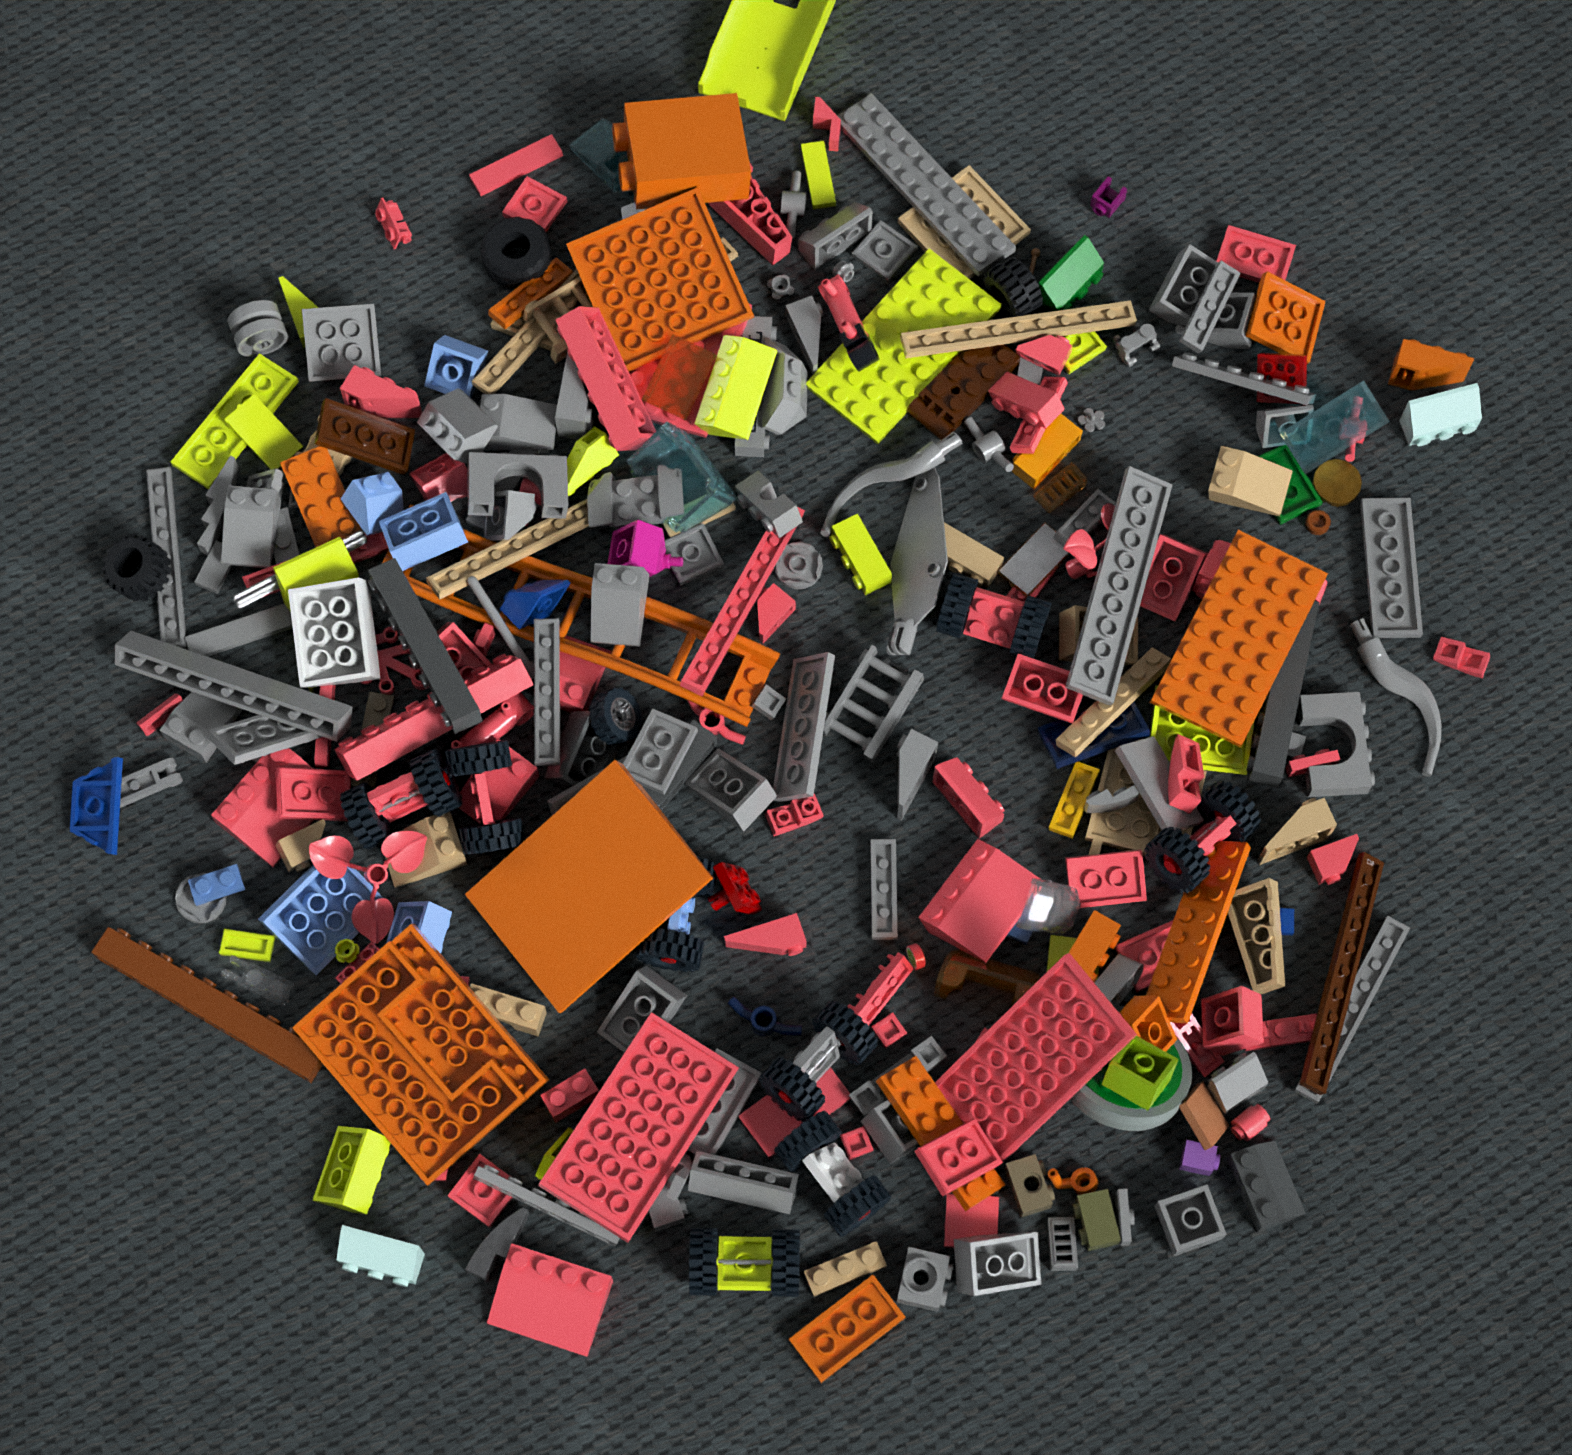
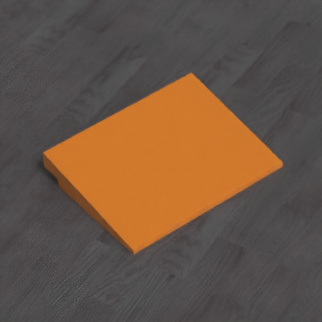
(589, 885)
(420, 1053)

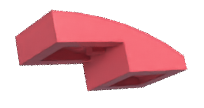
(1459, 657)

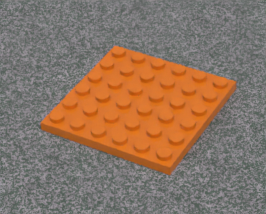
(661, 278)

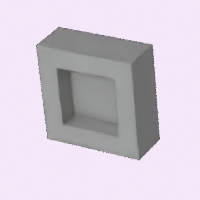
(768, 702)

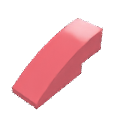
(1185, 774)

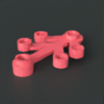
(386, 658)

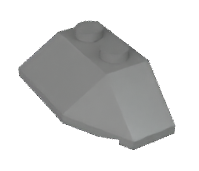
(785, 391)

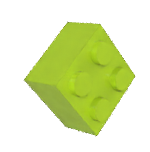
(1140, 1072)

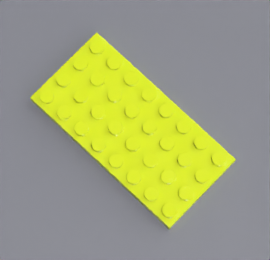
(924, 298)

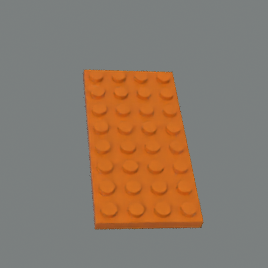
(1239, 638)

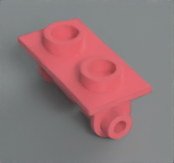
(388, 214)

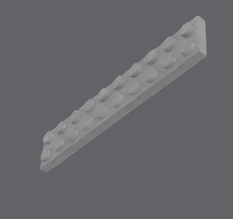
(925, 185)
(1119, 586)

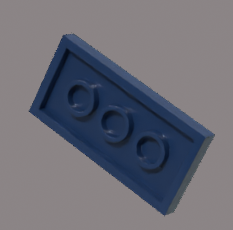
(1123, 730)

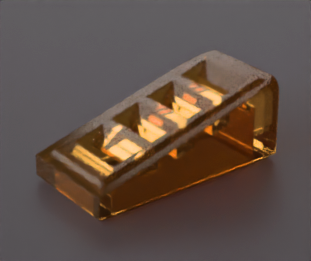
(1071, 470)

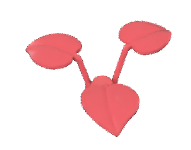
(1083, 549)
(404, 853)

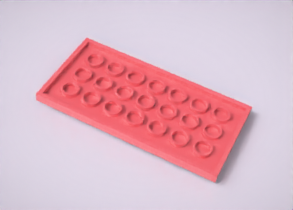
(1036, 1057)
(638, 1127)

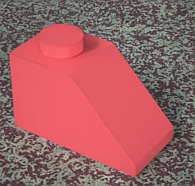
(1047, 352)
(773, 609)
(1332, 859)

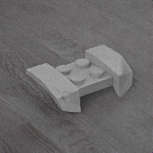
(640, 498)

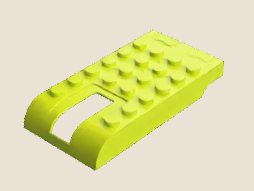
(764, 53)

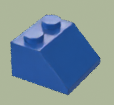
(533, 601)

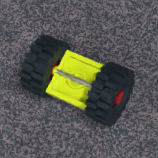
(744, 1262)

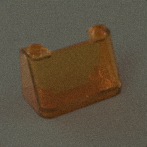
(962, 966)

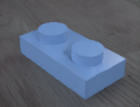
(216, 884)

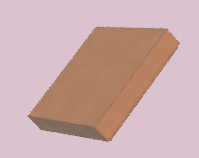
(1204, 1116)

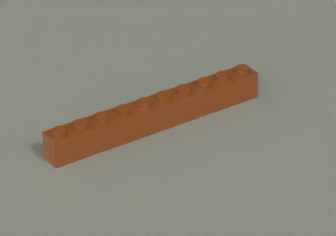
(206, 1002)

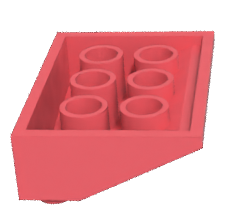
(251, 807)
(979, 901)
(549, 1300)

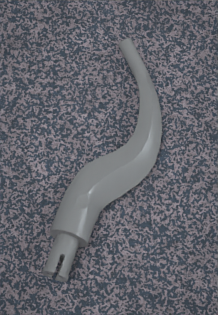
(922, 461)
(1401, 683)

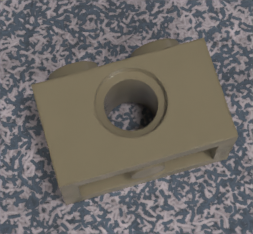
(1029, 1201)

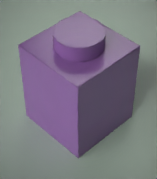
(1197, 1159)

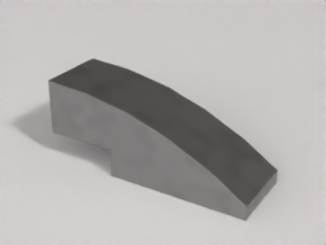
(497, 1245)

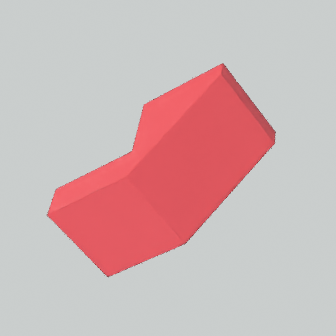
(826, 119)

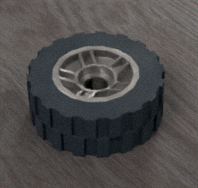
(616, 716)

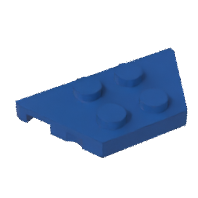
(97, 806)

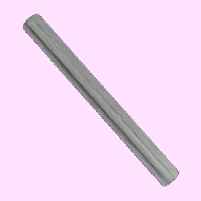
(270, 584)

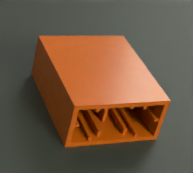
(683, 147)

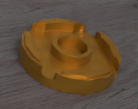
(1337, 482)

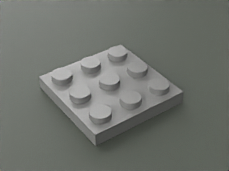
(339, 340)

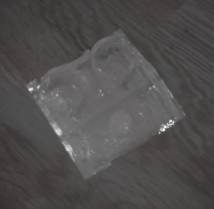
(1049, 907)

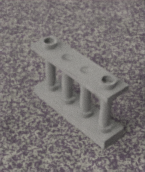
(883, 724)

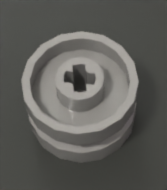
(257, 328)

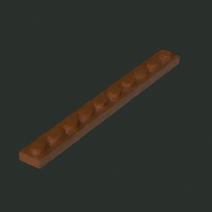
(1341, 974)

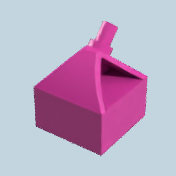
(641, 546)

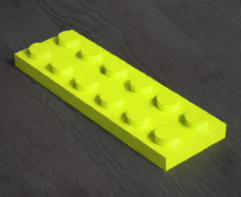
(214, 439)

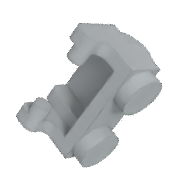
(1141, 336)

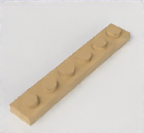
(1100, 715)

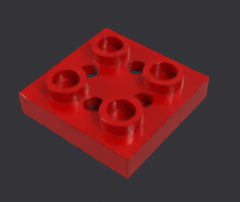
(1293, 372)
(735, 890)

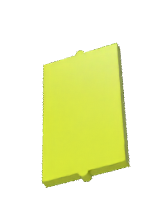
(263, 432)

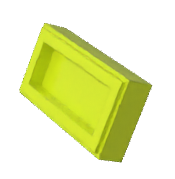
(247, 945)

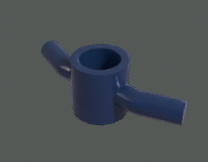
(752, 1016)

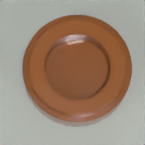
(1317, 522)

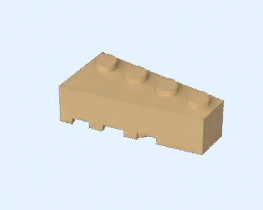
(1258, 934)

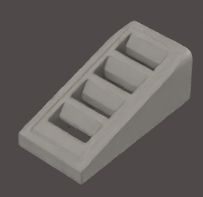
(1062, 1265)

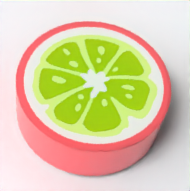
(916, 956)

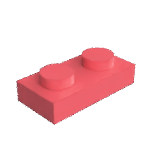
(1300, 763)

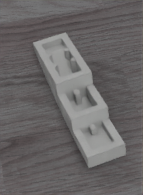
(216, 496)

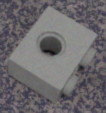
(936, 1269)

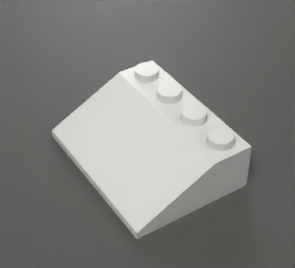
(334, 633)

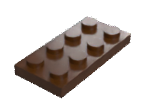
(364, 436)

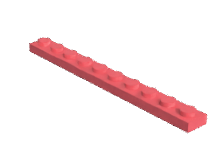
(735, 611)

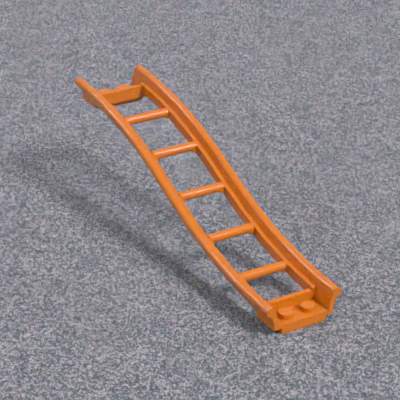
(746, 684)

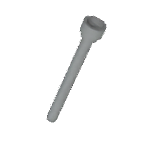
(500, 624)

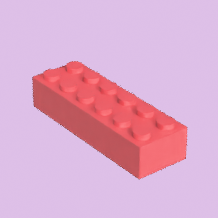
(606, 378)

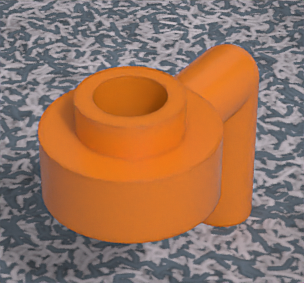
(1076, 1180)

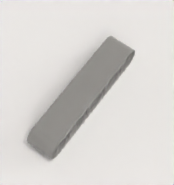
(1119, 978)

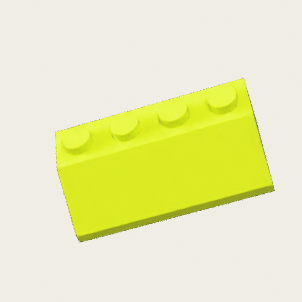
(735, 387)

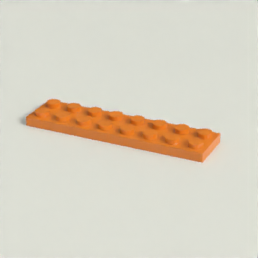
(1197, 932)

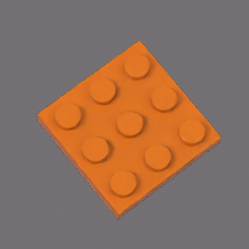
(1285, 317)

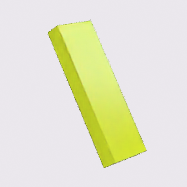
(818, 175)

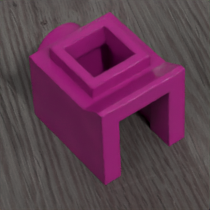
(1102, 207)

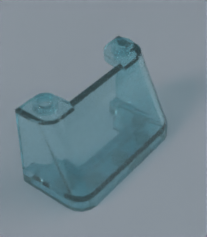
(703, 486)

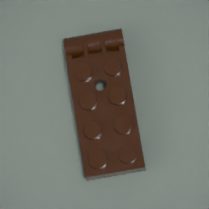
(968, 375)

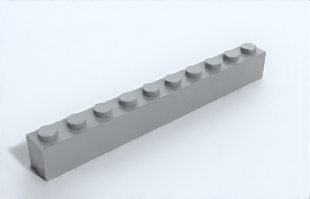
(233, 685)

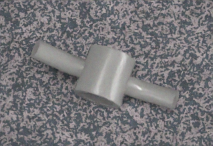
(793, 202)
(988, 446)

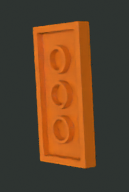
(319, 495)
(847, 1328)

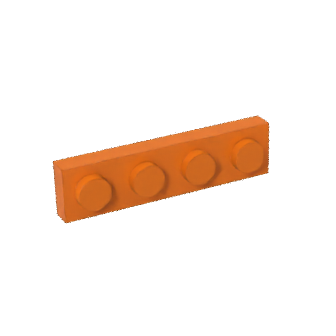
(513, 305)

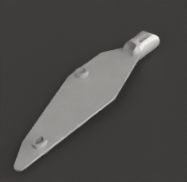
(917, 562)

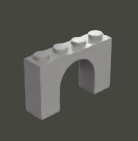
(545, 471)
(1345, 713)

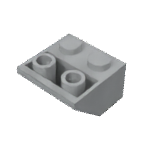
(1237, 1083)

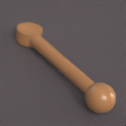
(1035, 253)

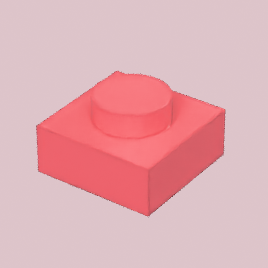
(484, 638)

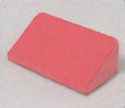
(159, 715)

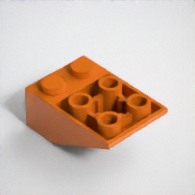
(1427, 366)

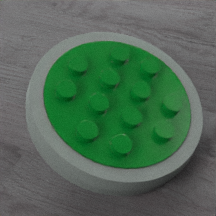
(1120, 1113)

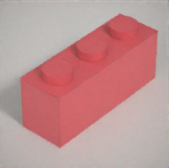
(1026, 400)

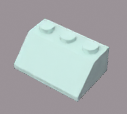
(1442, 415)
(379, 1256)

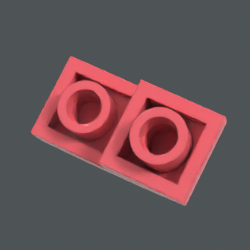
(794, 815)

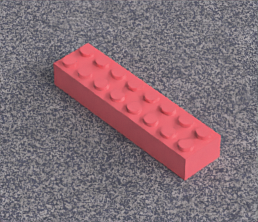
(423, 721)

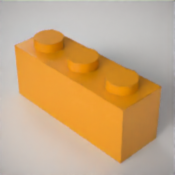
(1054, 445)

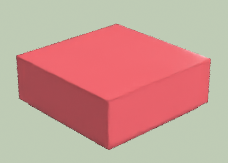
(889, 1030)
(856, 1142)

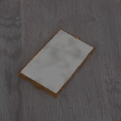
(1034, 561)

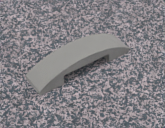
(870, 1095)

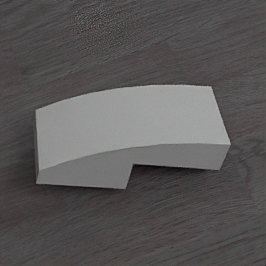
(1105, 802)
(679, 1177)

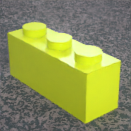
(860, 554)

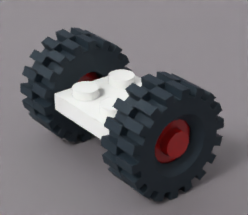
(816, 1148)

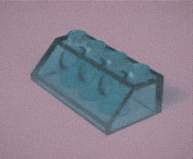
(1334, 427)

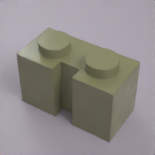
(1097, 1220)

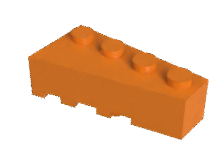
(1094, 942)

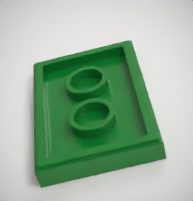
(1301, 493)

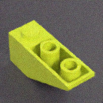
(588, 457)

